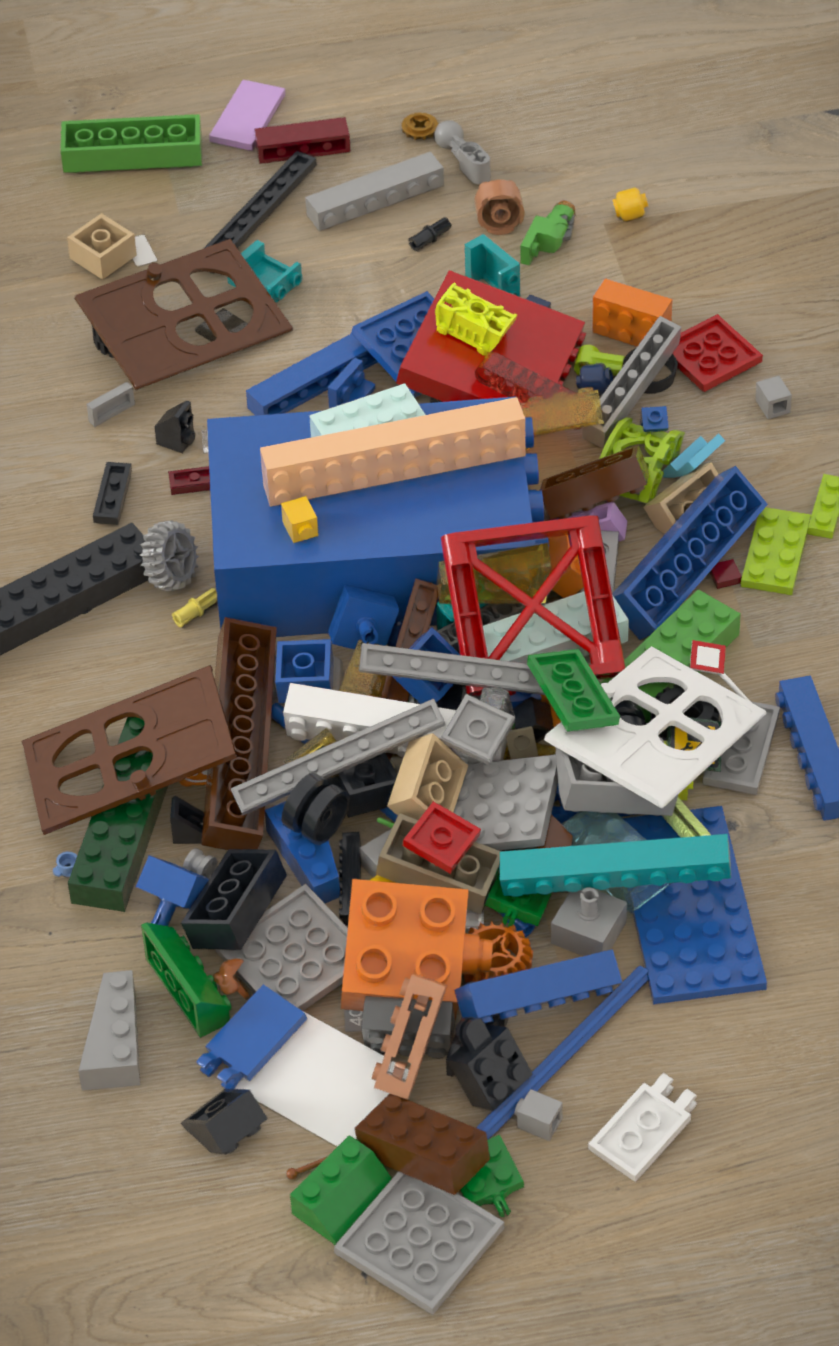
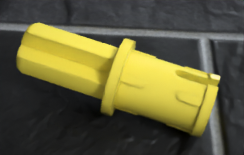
(194, 607)

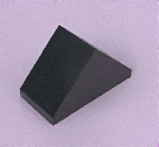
(185, 822)

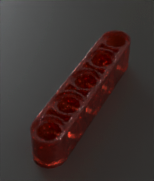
(515, 379)

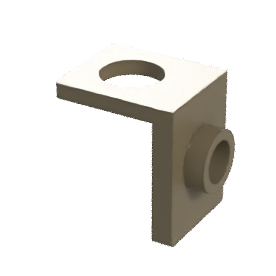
(521, 746)

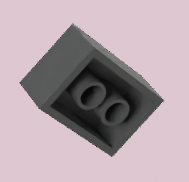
(377, 1024)

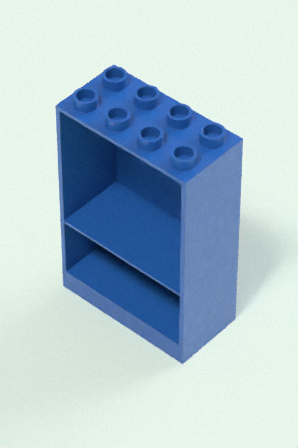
(365, 536)

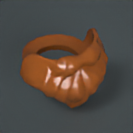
(226, 979)

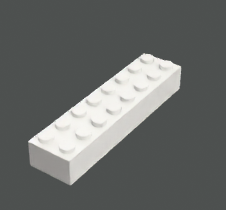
(313, 709)

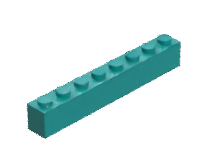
(615, 865)

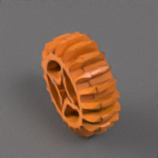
(502, 960)

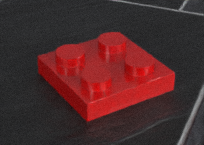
(441, 837)

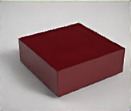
(725, 574)

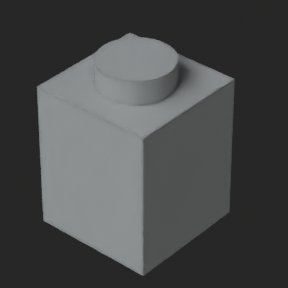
(773, 397)
(539, 1114)

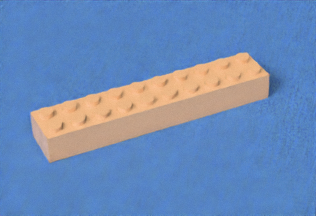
(393, 451)

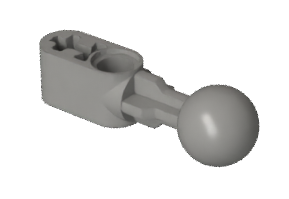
(472, 158)

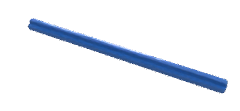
(566, 1049)

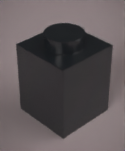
(535, 714)

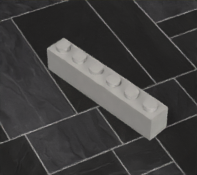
(374, 191)
(634, 378)

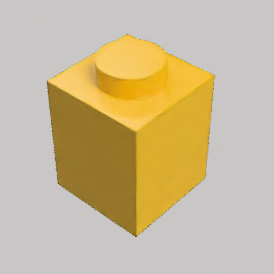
(299, 519)

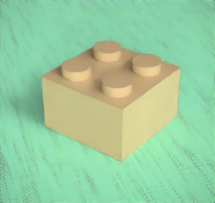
(102, 246)

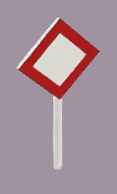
(711, 659)

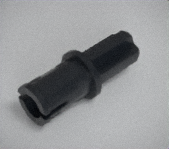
(429, 234)

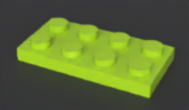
(776, 551)

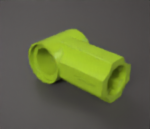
(590, 355)

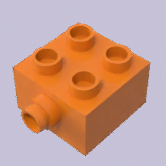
(408, 932)

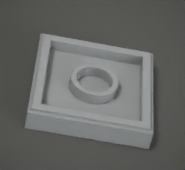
(477, 729)

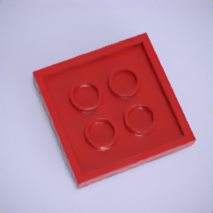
(714, 353)

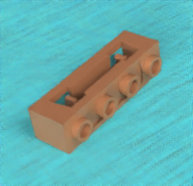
(394, 1082)

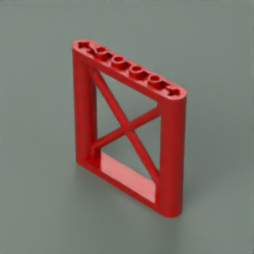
(584, 541)

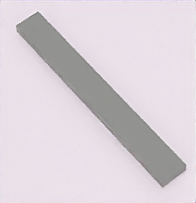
(447, 668)
(339, 755)

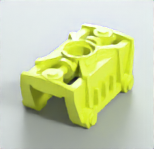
(472, 319)

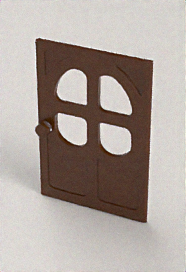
(145, 335)
(181, 729)

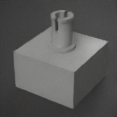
(588, 922)

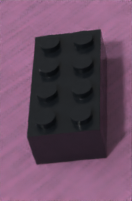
(234, 899)

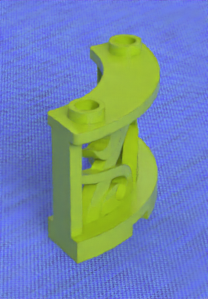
(664, 449)

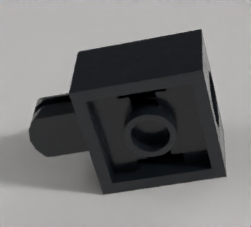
(367, 784)
(487, 1063)

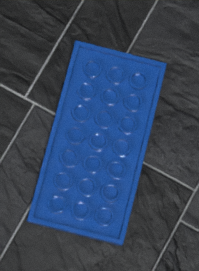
(697, 933)

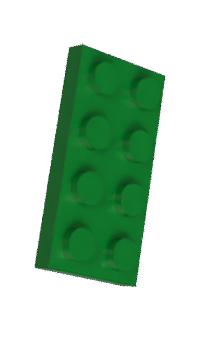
(573, 690)

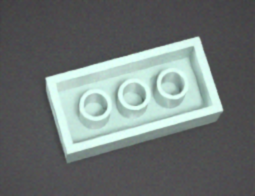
(379, 408)

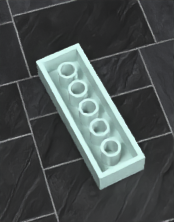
(541, 637)

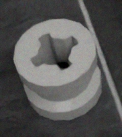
(199, 863)

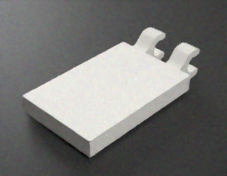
(643, 1128)

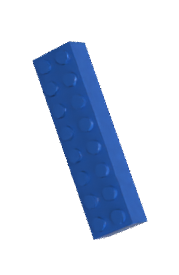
(688, 551)

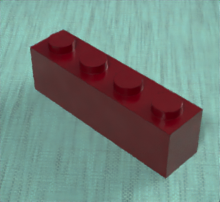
(310, 138)

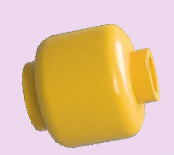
(630, 204)

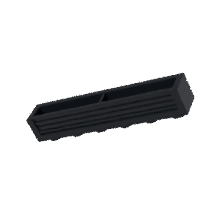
(350, 870)

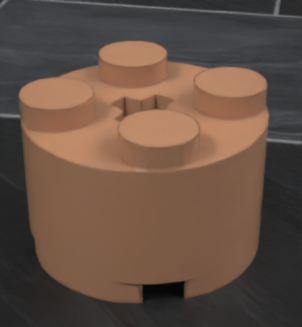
(499, 206)

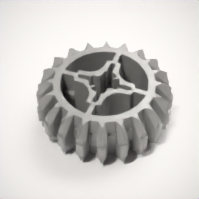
(169, 555)

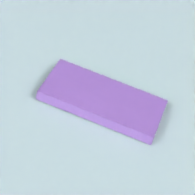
(248, 109)

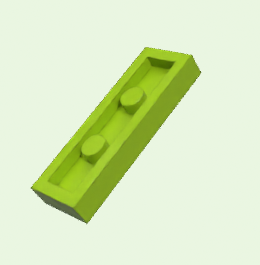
(826, 508)

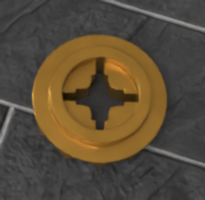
(419, 120)

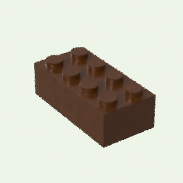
(594, 483)
(424, 1143)

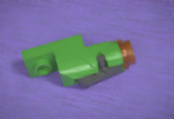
(548, 232)

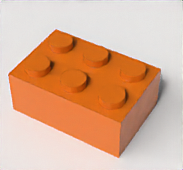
(627, 312)

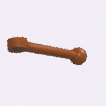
(292, 1173)

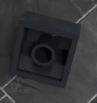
(226, 1120)

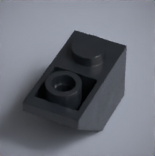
(176, 428)

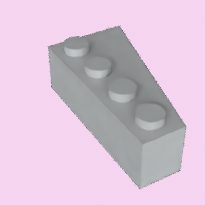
(112, 1040)

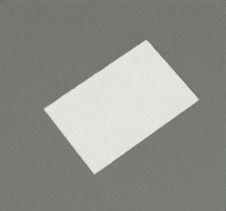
(320, 1081)

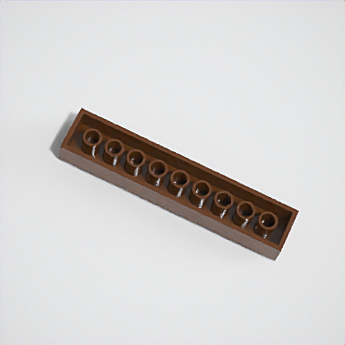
(245, 688)

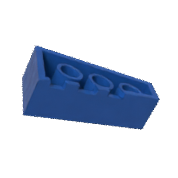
(309, 862)

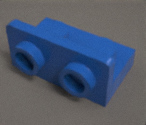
(349, 385)

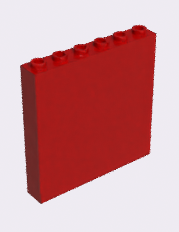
(446, 365)

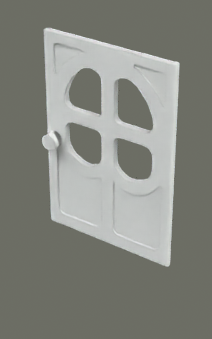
(635, 753)

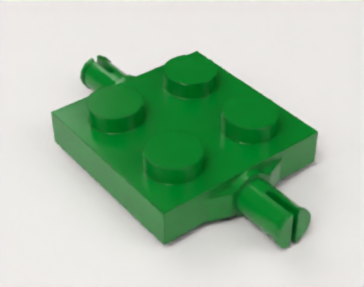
(527, 907)
(495, 1179)

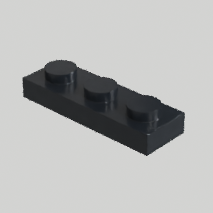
(112, 493)

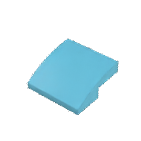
(692, 457)

